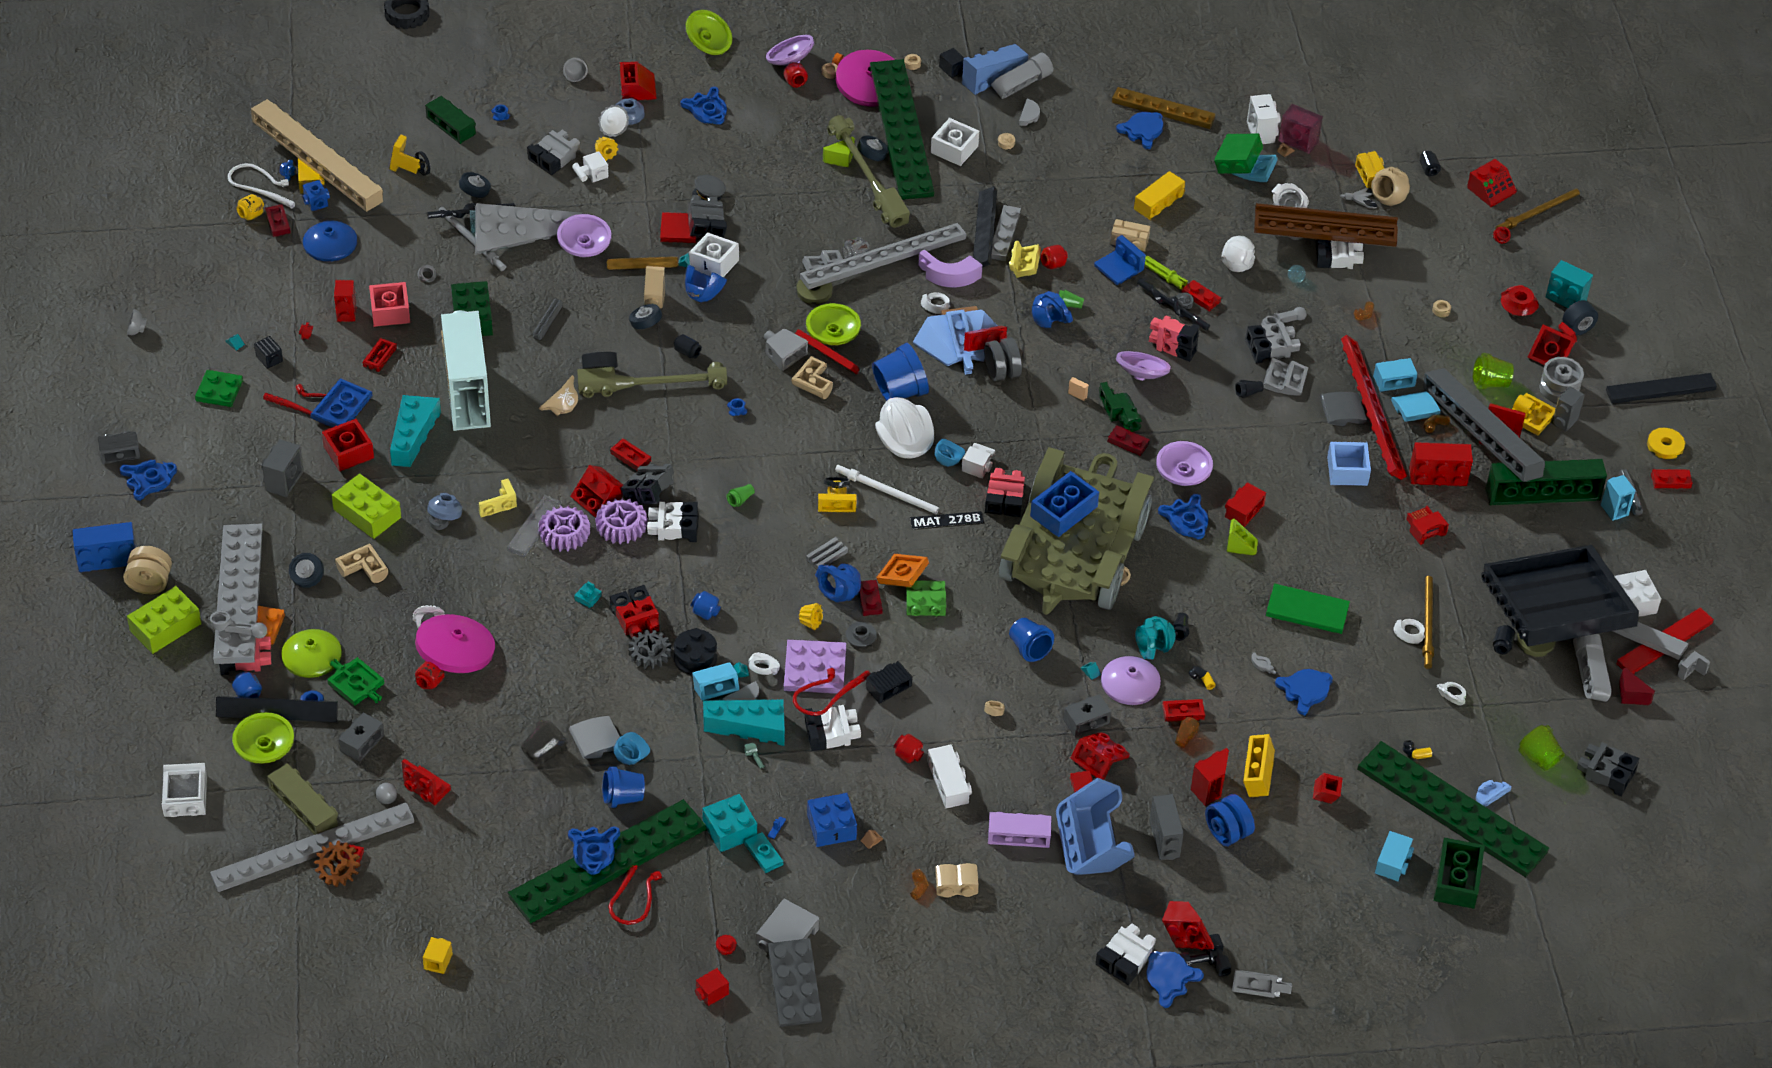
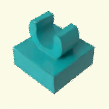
(588, 595)

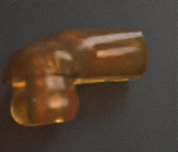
(1366, 313)

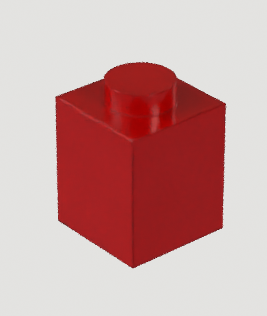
(1327, 788)
(712, 987)

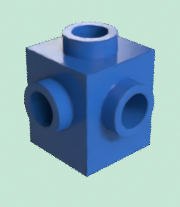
(315, 195)

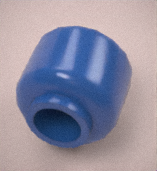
(705, 605)
(247, 685)

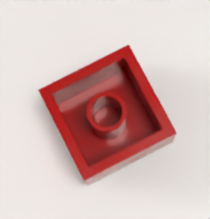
(347, 445)

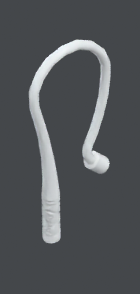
(273, 196)

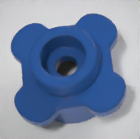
(500, 112)
(288, 169)
(737, 407)

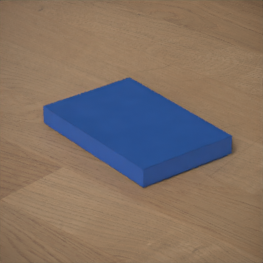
(341, 403)

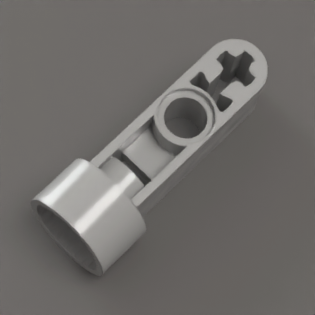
(1023, 75)
(1593, 667)

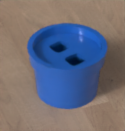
(900, 374)

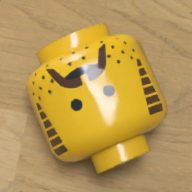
(250, 207)

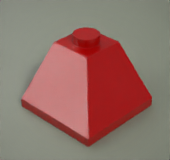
(1551, 344)

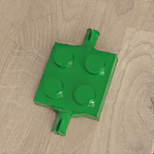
(355, 681)

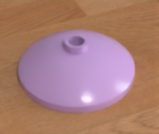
(790, 50)
(584, 235)
(1142, 365)
(1184, 463)
(1130, 687)

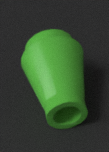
(1071, 299)
(739, 495)

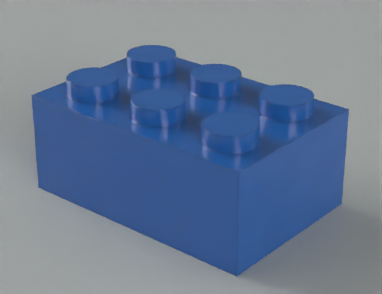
(1064, 504)
(103, 546)

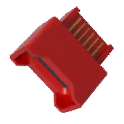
(1426, 524)

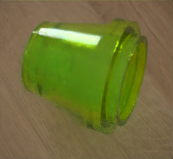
(1492, 372)
(1541, 747)

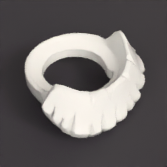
(928, 306)
(421, 611)
(1399, 630)
(764, 659)
(1456, 699)

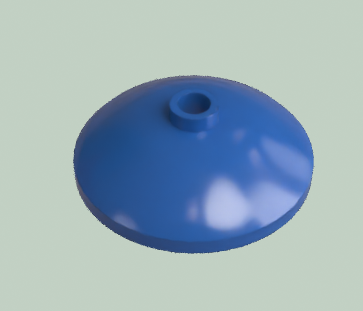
(329, 241)

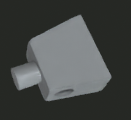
(785, 348)

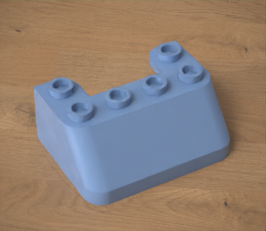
(1088, 830)

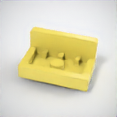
(1024, 259)

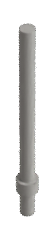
(491, 257)

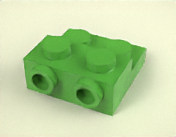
(926, 598)

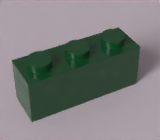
(450, 119)

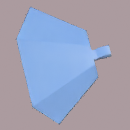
(944, 337)

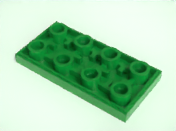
(1307, 608)

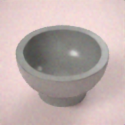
(575, 69)
(136, 323)

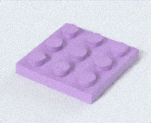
(809, 663)

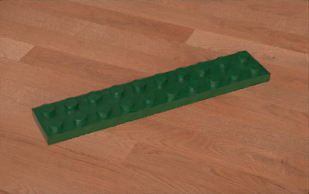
(901, 129)
(1453, 808)
(632, 848)

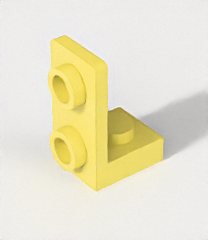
(504, 502)

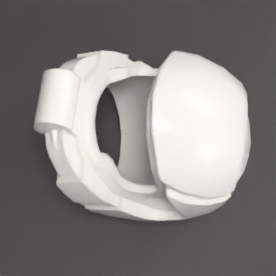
(1289, 196)
(1238, 254)

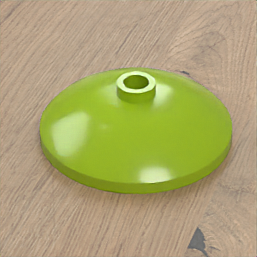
(708, 32)
(833, 324)
(310, 653)
(263, 738)

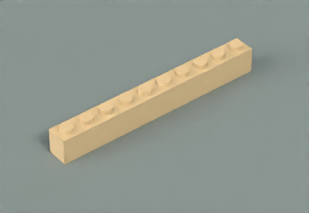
(317, 155)

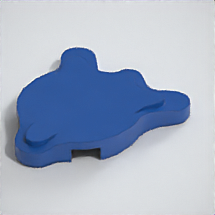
(706, 108)
(1143, 126)
(148, 477)
(1186, 518)
(1306, 687)
(593, 850)
(1169, 974)

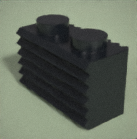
(888, 682)

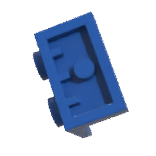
(1123, 262)

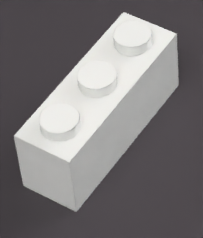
(949, 776)

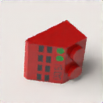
(1491, 183)

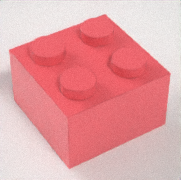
(389, 304)

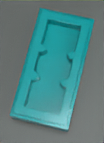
(763, 852)

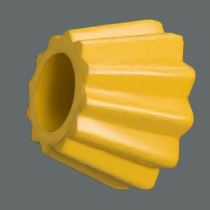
(606, 147)
(811, 615)

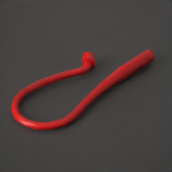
(284, 402)
(831, 675)
(654, 876)

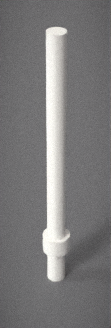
(855, 476)

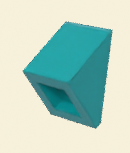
(684, 260)
(235, 342)
(741, 669)
(1091, 670)

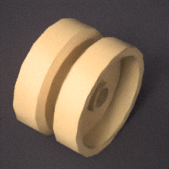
(147, 570)

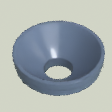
(635, 113)
(445, 507)

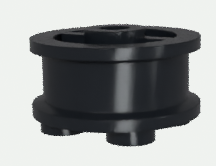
(695, 651)

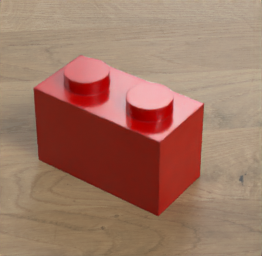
(345, 300)
(1245, 504)

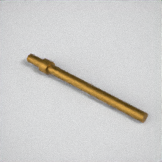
(1513, 221)
(1428, 649)

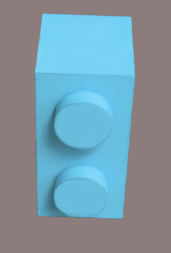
(1395, 374)
(1618, 497)
(715, 681)
(1394, 856)

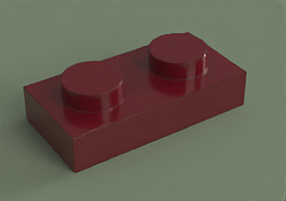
(277, 220)
(1128, 440)
(870, 598)

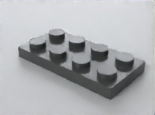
(794, 982)

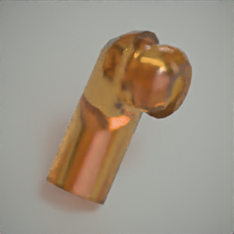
(1435, 419)
(921, 884)

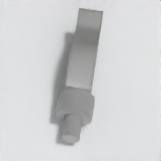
(1262, 663)

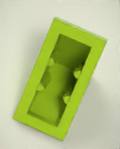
(838, 154)
(1241, 540)

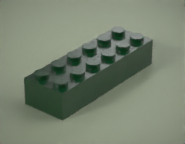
(1560, 483)

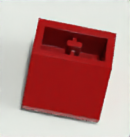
(637, 81)
(596, 489)
(1209, 777)
(1186, 926)

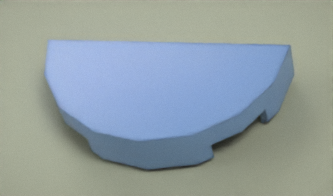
(1491, 791)

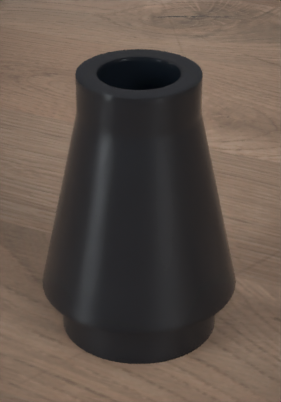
(1247, 388)
(1181, 626)

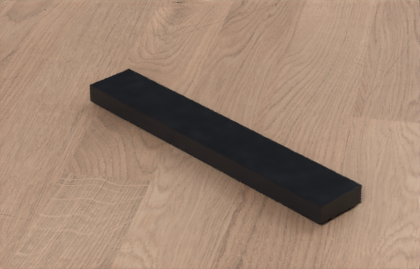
(985, 226)
(1661, 388)
(288, 708)

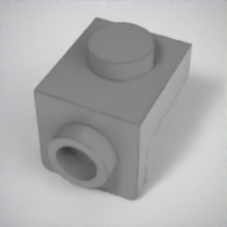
(1693, 662)

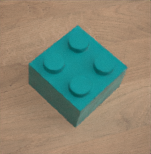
(1568, 284)
(729, 822)

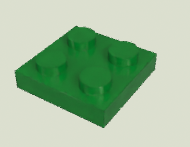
(219, 388)

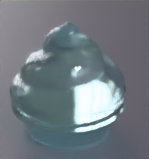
(1296, 273)

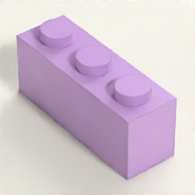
(1019, 829)

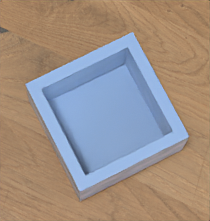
(1349, 463)

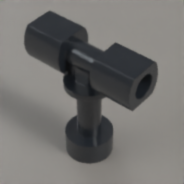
(1213, 956)

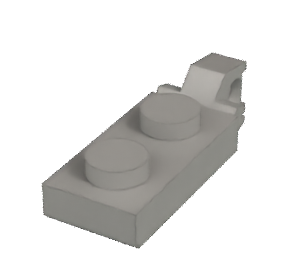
(1259, 984)

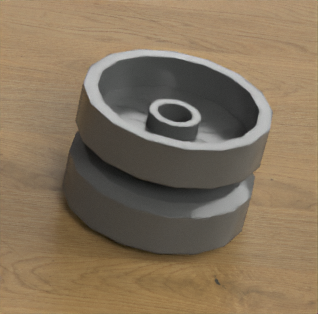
(1002, 359)

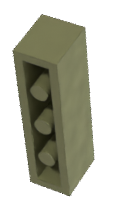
(302, 799)

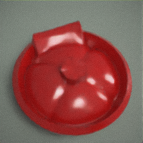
(1519, 301)

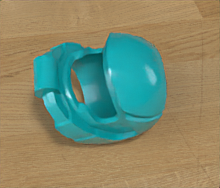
(1153, 635)

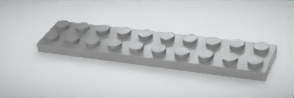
(238, 590)

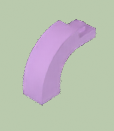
(948, 274)

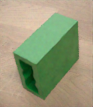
(1238, 153)

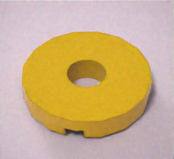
(1667, 435)

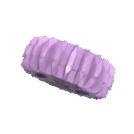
(621, 521)
(564, 533)

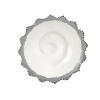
(613, 121)

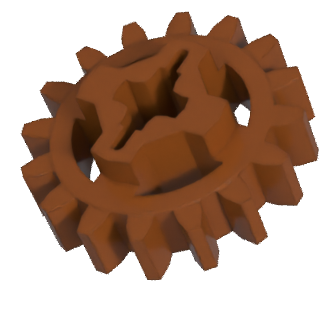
(337, 854)

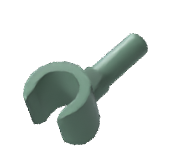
(751, 749)

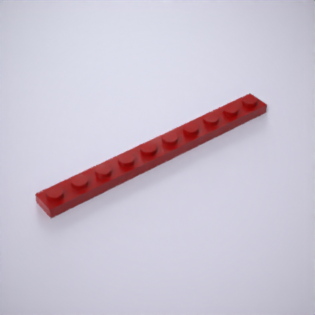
(1373, 406)

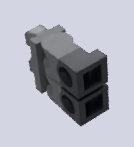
(706, 215)
(648, 483)
(1609, 767)

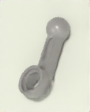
(1298, 313)
(258, 630)

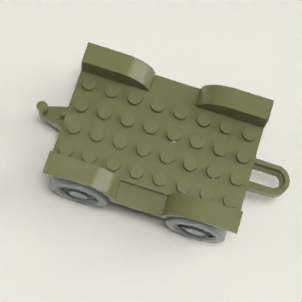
(1090, 554)

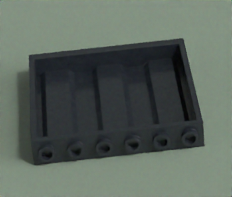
(1560, 595)

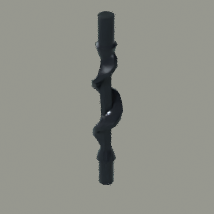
(458, 213)
(1162, 299)

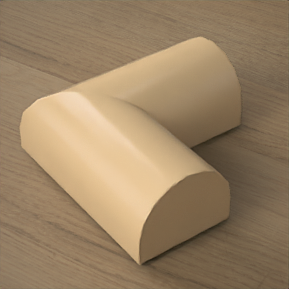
(809, 378)
(365, 559)

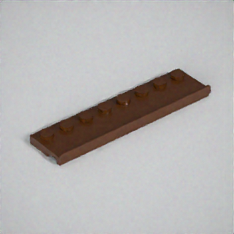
(1326, 225)

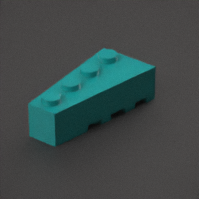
(413, 424)
(746, 719)

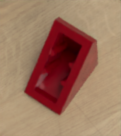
(1634, 689)

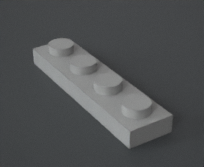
(1005, 232)

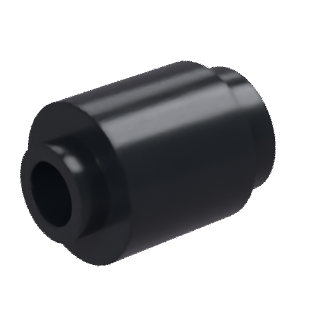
(1430, 163)
(687, 346)
(1503, 639)

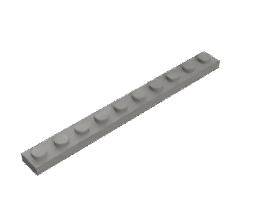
(882, 256)
(308, 847)

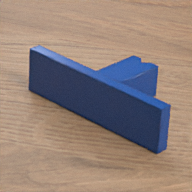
(777, 825)

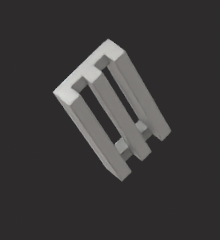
(824, 552)

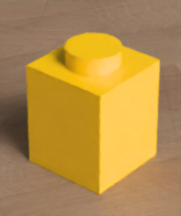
(437, 955)

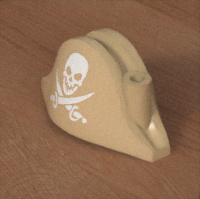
(563, 400)

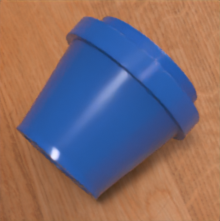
(1031, 639)
(622, 787)

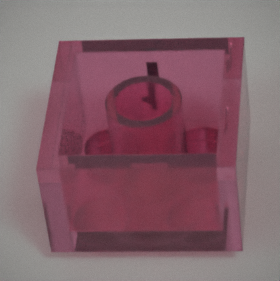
(1300, 128)

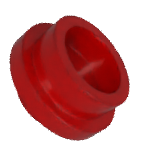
(1501, 235)
(306, 331)
(726, 944)

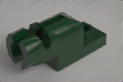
(1119, 408)

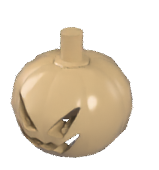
(1390, 186)

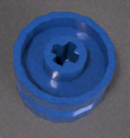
(1230, 820)

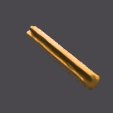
(640, 263)

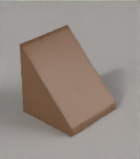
(1285, 150)
(871, 838)

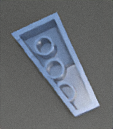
(984, 69)

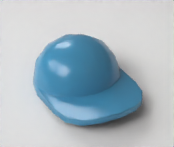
(948, 453)
(631, 748)

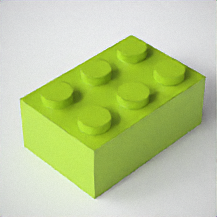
(366, 506)
(164, 619)

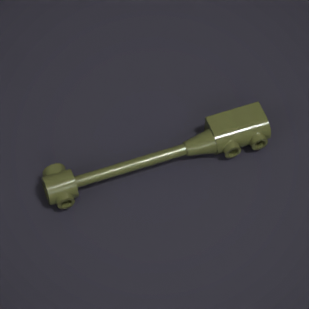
(887, 200)
(606, 381)

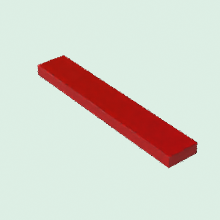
(1682, 630)

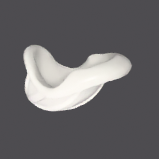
(905, 428)

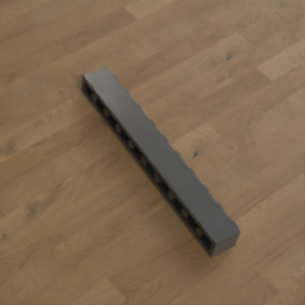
(1484, 425)

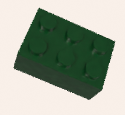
(474, 297)
(1459, 873)

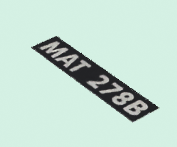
(946, 520)

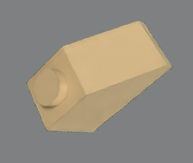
(654, 286)

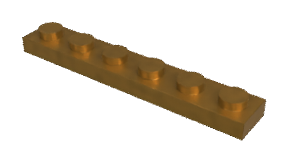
(1164, 107)

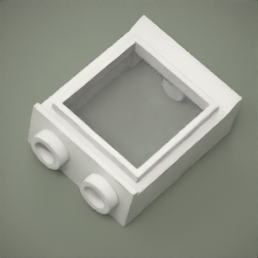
(184, 789)

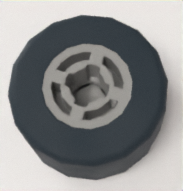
(1580, 317)

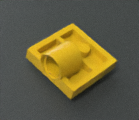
(1537, 413)

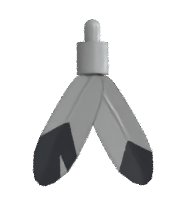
(1361, 197)

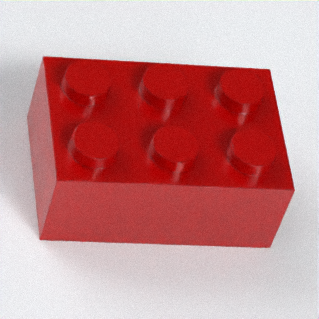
(1440, 464)

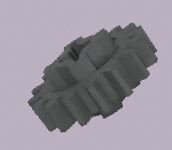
(649, 649)

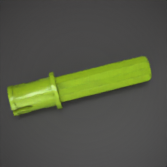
(1170, 276)

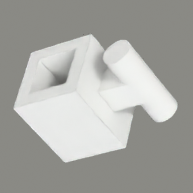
(593, 166)
(977, 460)

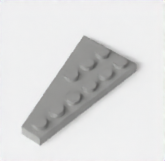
(513, 226)

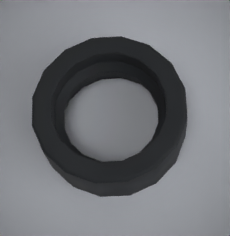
(599, 360)

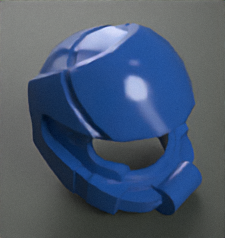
(1050, 308)
(846, 579)

